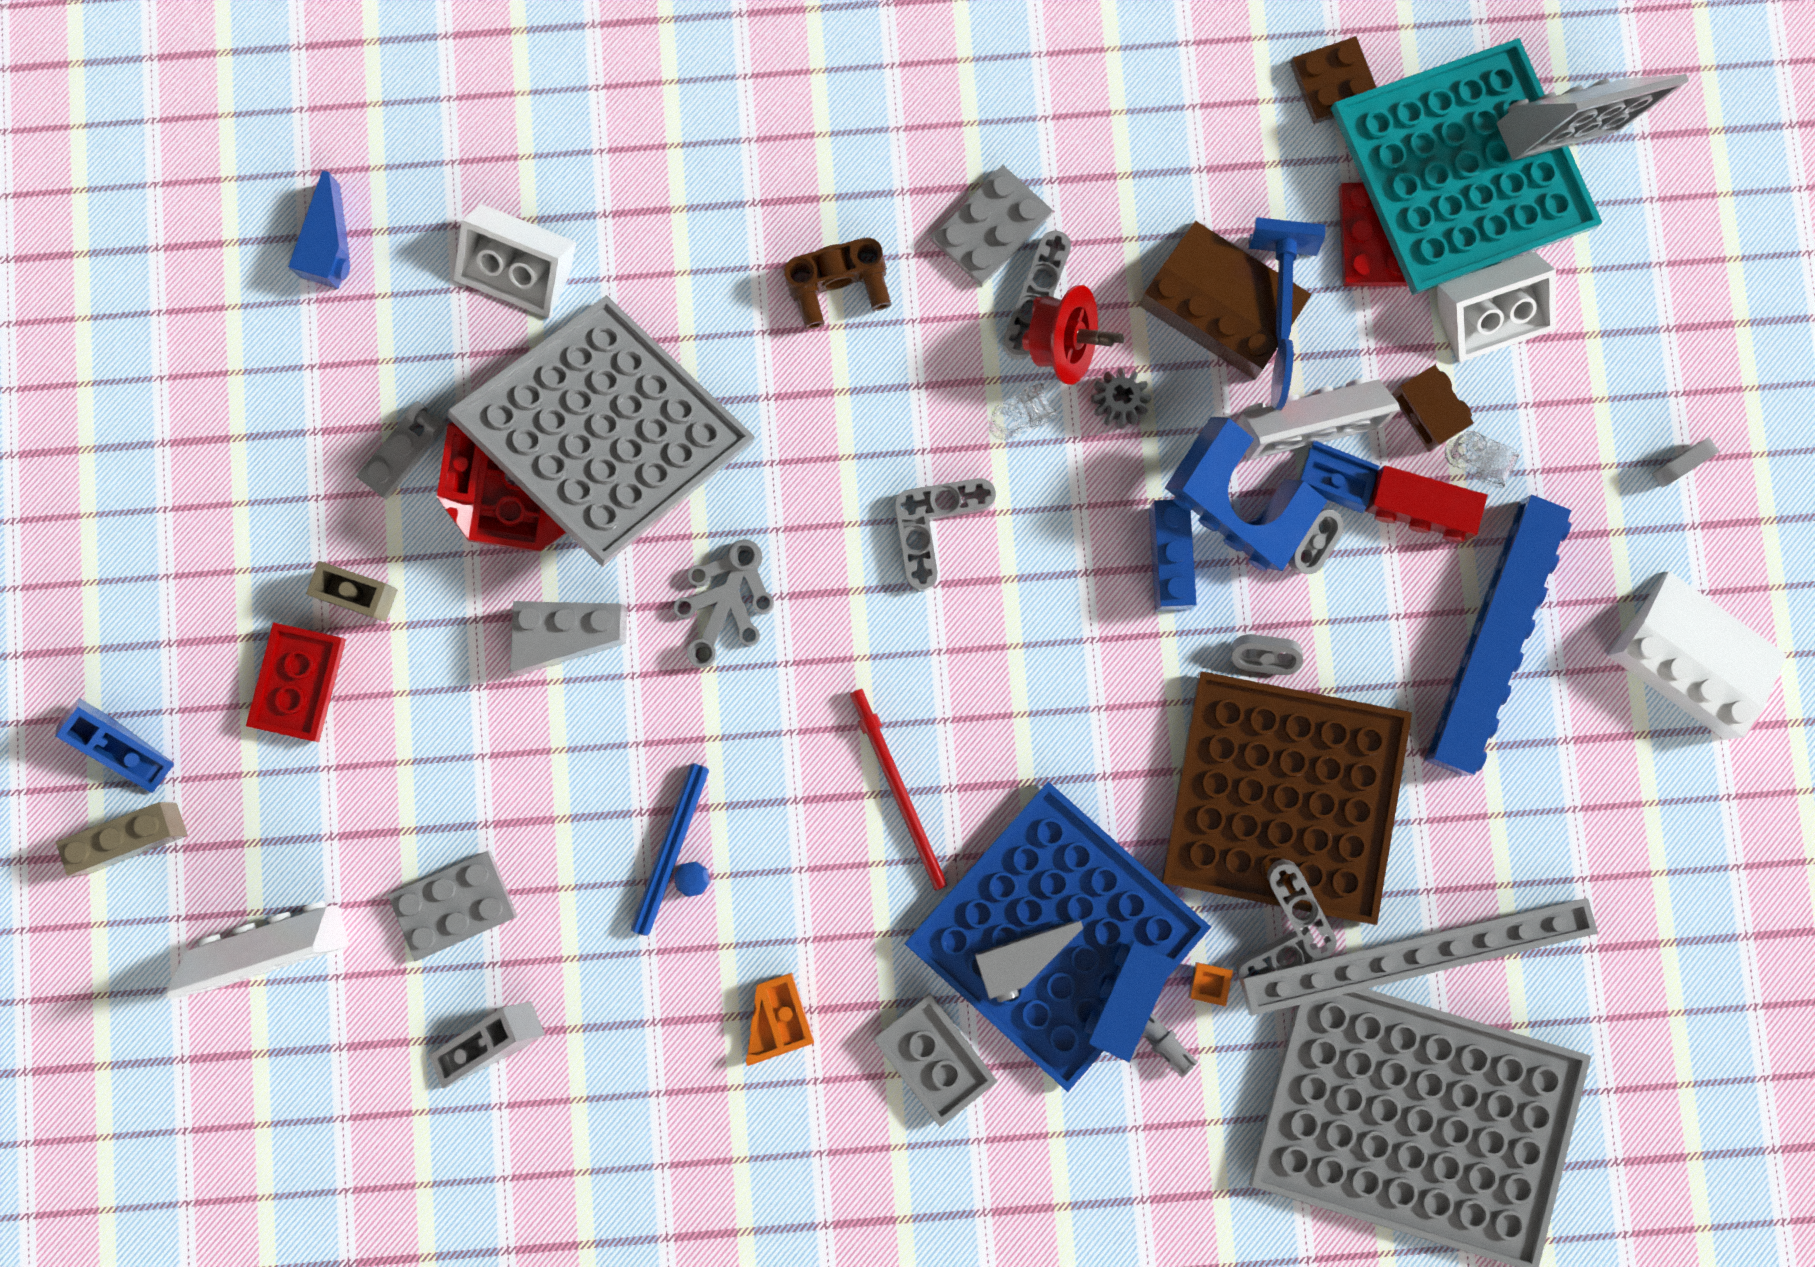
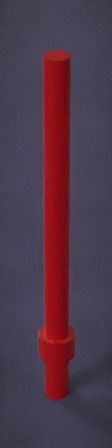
(870, 725)

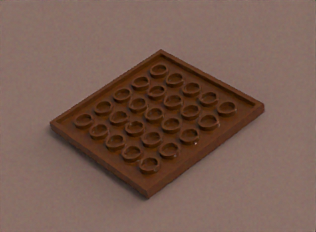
(1292, 781)

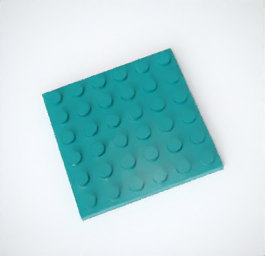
(1445, 173)

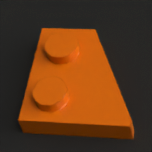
(777, 1020)

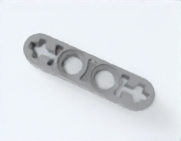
(1031, 290)

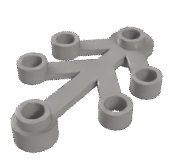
(726, 597)

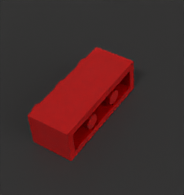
(1426, 504)

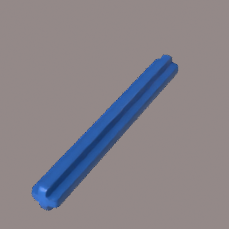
(669, 849)

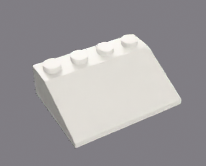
(1700, 658)
(259, 950)

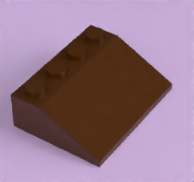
(1220, 299)

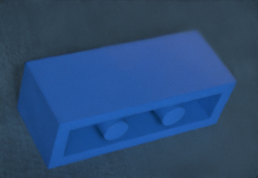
(1172, 557)
(1128, 1000)

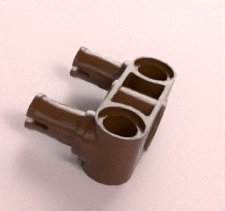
(834, 269)

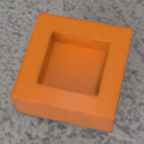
(1210, 984)

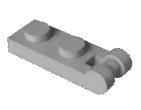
(401, 450)

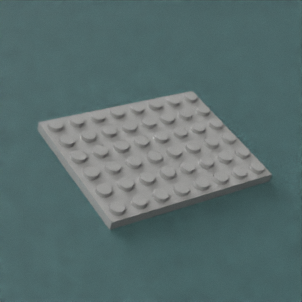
(1422, 1123)

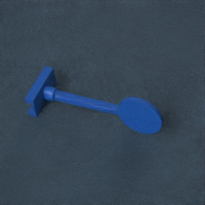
(1287, 240)

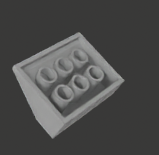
(1582, 113)

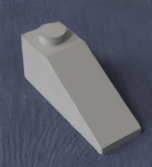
(1019, 961)
(487, 1043)

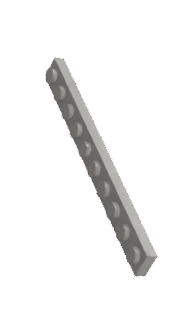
(1418, 956)

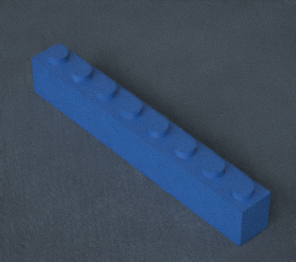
(1499, 636)

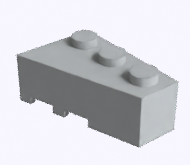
(561, 631)

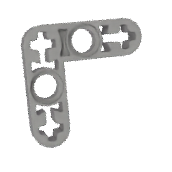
(921, 521)
(1299, 939)

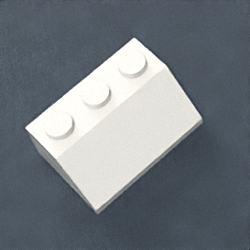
(513, 259)
(1498, 306)

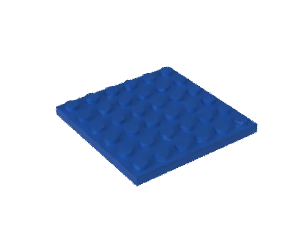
(1037, 876)

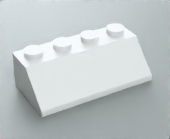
(1319, 417)

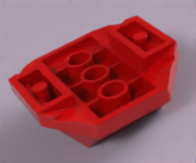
(485, 504)

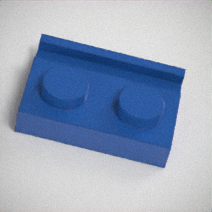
(1339, 476)

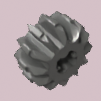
(1122, 386)

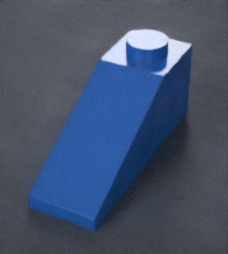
(322, 244)
(113, 745)

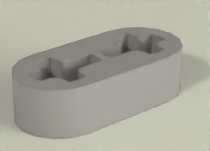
(1685, 462)

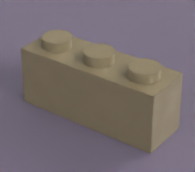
(121, 839)

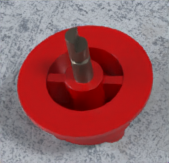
(1066, 333)

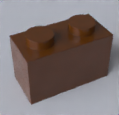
(1433, 407)

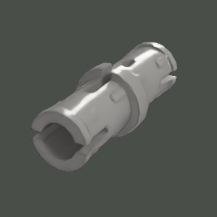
(1168, 1046)

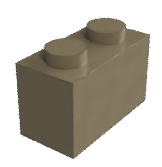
(352, 591)

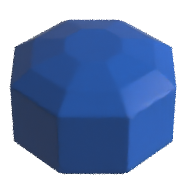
(692, 879)

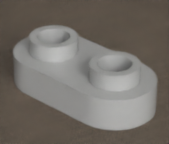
(1318, 544)
(1264, 654)

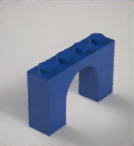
(1203, 486)

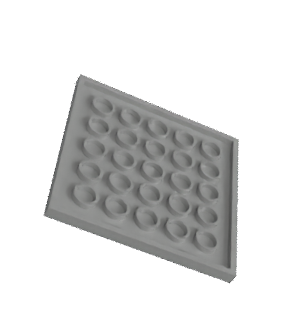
(602, 429)

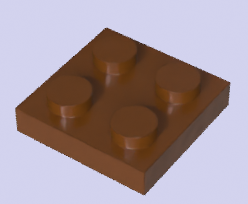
(1331, 76)

